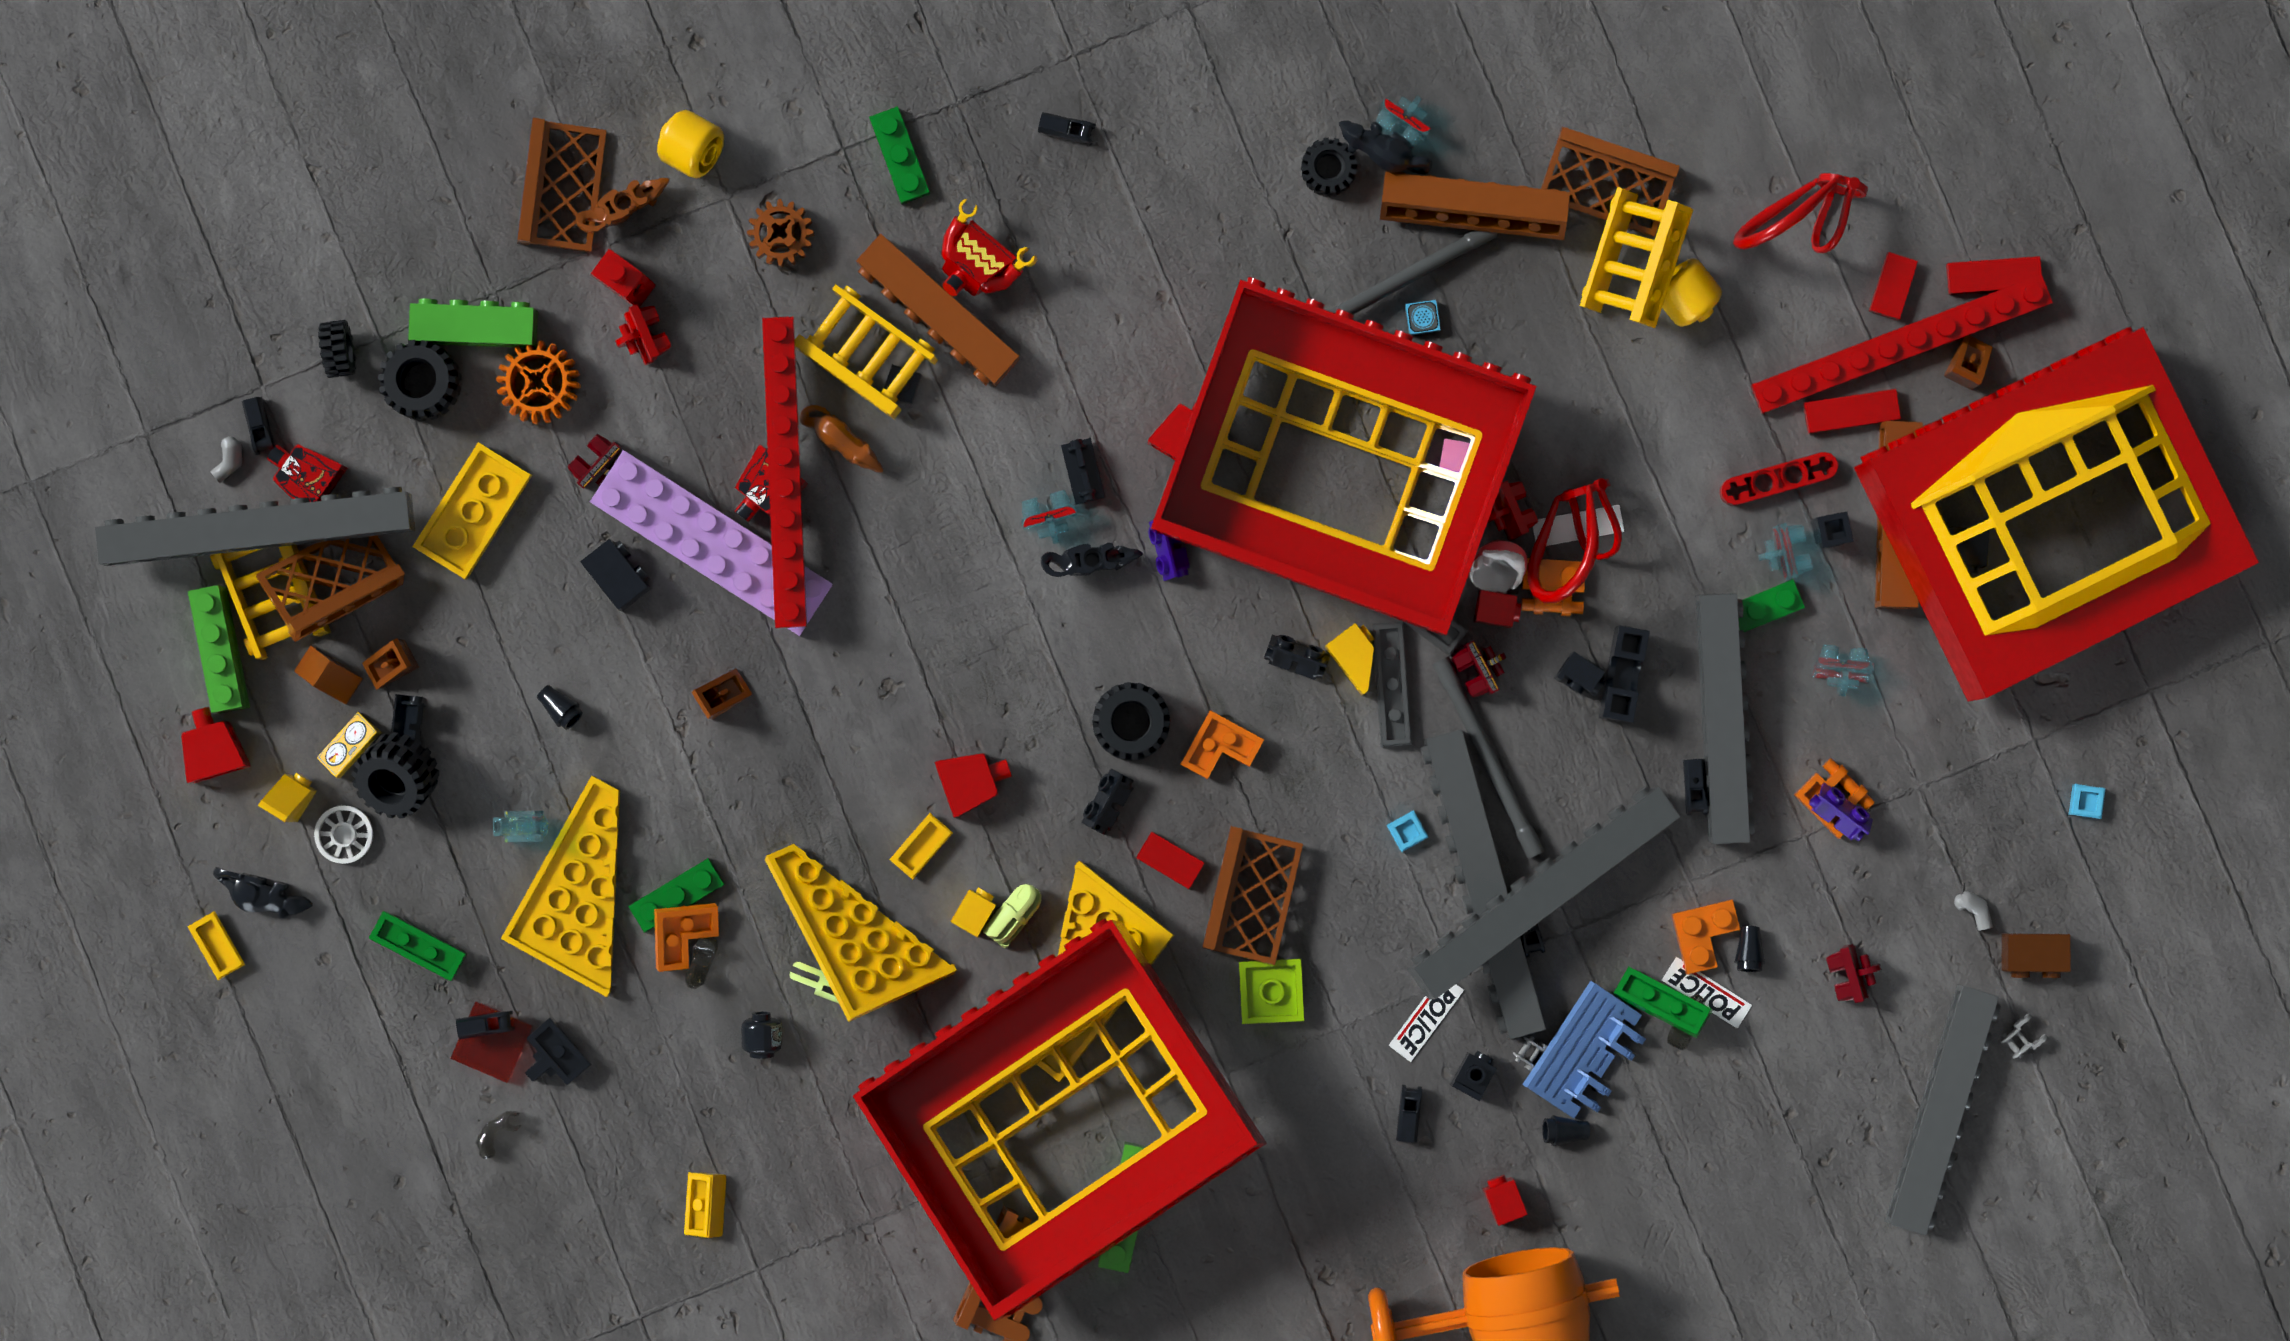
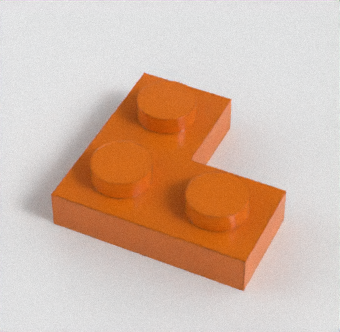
(1218, 737)
(674, 929)
(1694, 932)

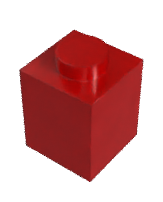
(1497, 609)
(1504, 1199)

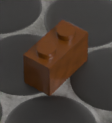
(2036, 954)

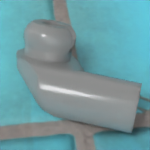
(231, 461)
(1977, 906)

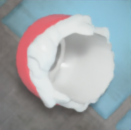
(1499, 566)

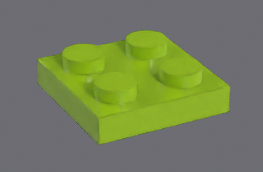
(1271, 991)

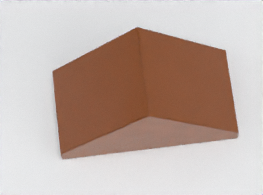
(1969, 362)
(390, 663)
(328, 675)
(721, 694)

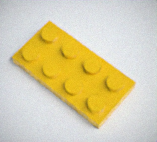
(472, 511)

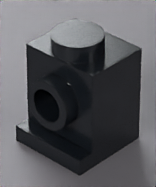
(1832, 530)
(1581, 675)
(1463, 1081)

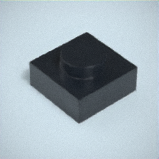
(909, 390)

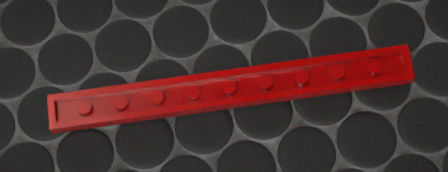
(1901, 344)
(784, 472)

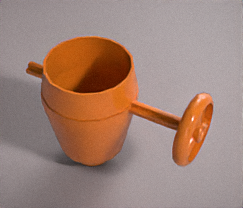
(1537, 1304)

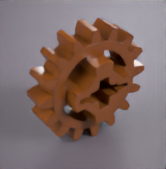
(790, 222)

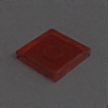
(493, 1053)

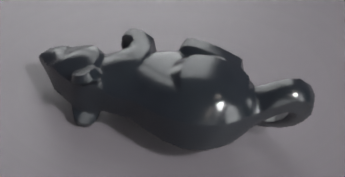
(1388, 152)
(1086, 559)
(254, 895)

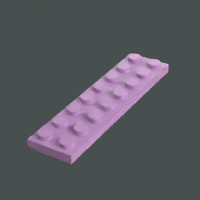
(697, 534)

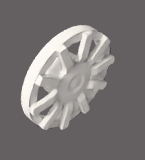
(343, 834)

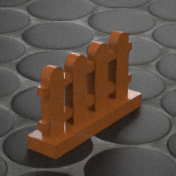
(969, 1308)

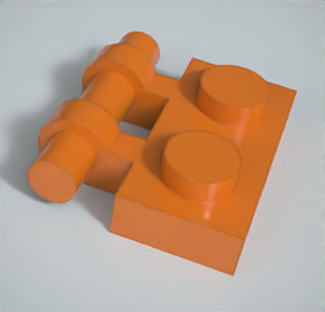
(1553, 576)
(1839, 775)

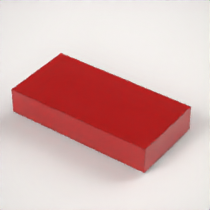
(1893, 286)
(1170, 860)

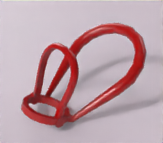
(1829, 187)
(1589, 544)

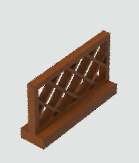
(1617, 155)
(535, 177)
(337, 604)
(1225, 892)

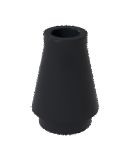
(559, 707)
(1749, 951)
(1564, 1130)

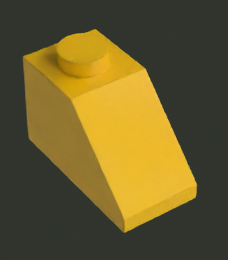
(1354, 655)
(288, 797)

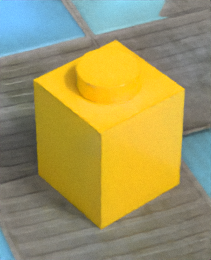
(974, 911)

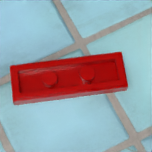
(1990, 274)
(1851, 411)

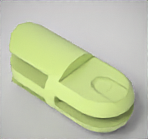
(1013, 915)
(818, 985)

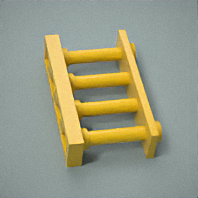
(1661, 262)
(838, 363)
(255, 643)

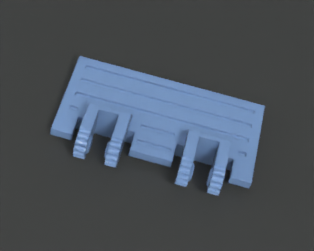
(1581, 1049)

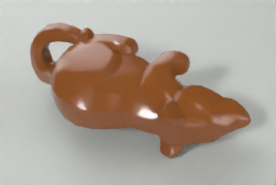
(618, 206)
(839, 438)

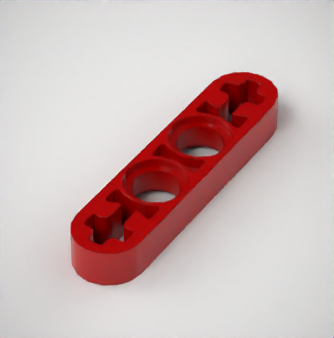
(1778, 478)

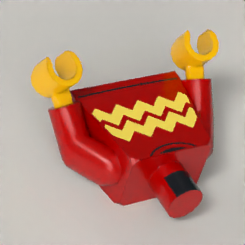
(977, 259)

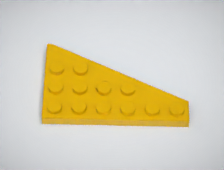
(572, 899)
(1089, 903)
(856, 946)

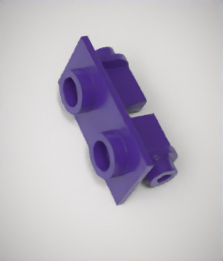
(1170, 561)
(1853, 820)

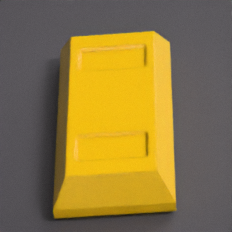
(921, 846)
(216, 945)

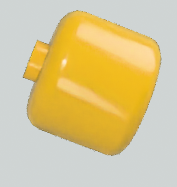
(690, 143)
(1691, 293)

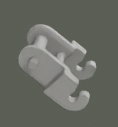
(1529, 1041)
(2018, 1052)

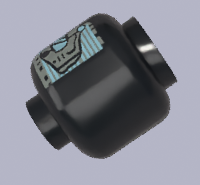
(761, 1035)

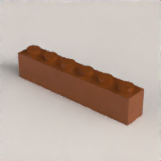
(1475, 205)
(937, 310)
(1892, 584)

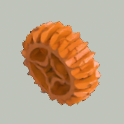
(559, 399)

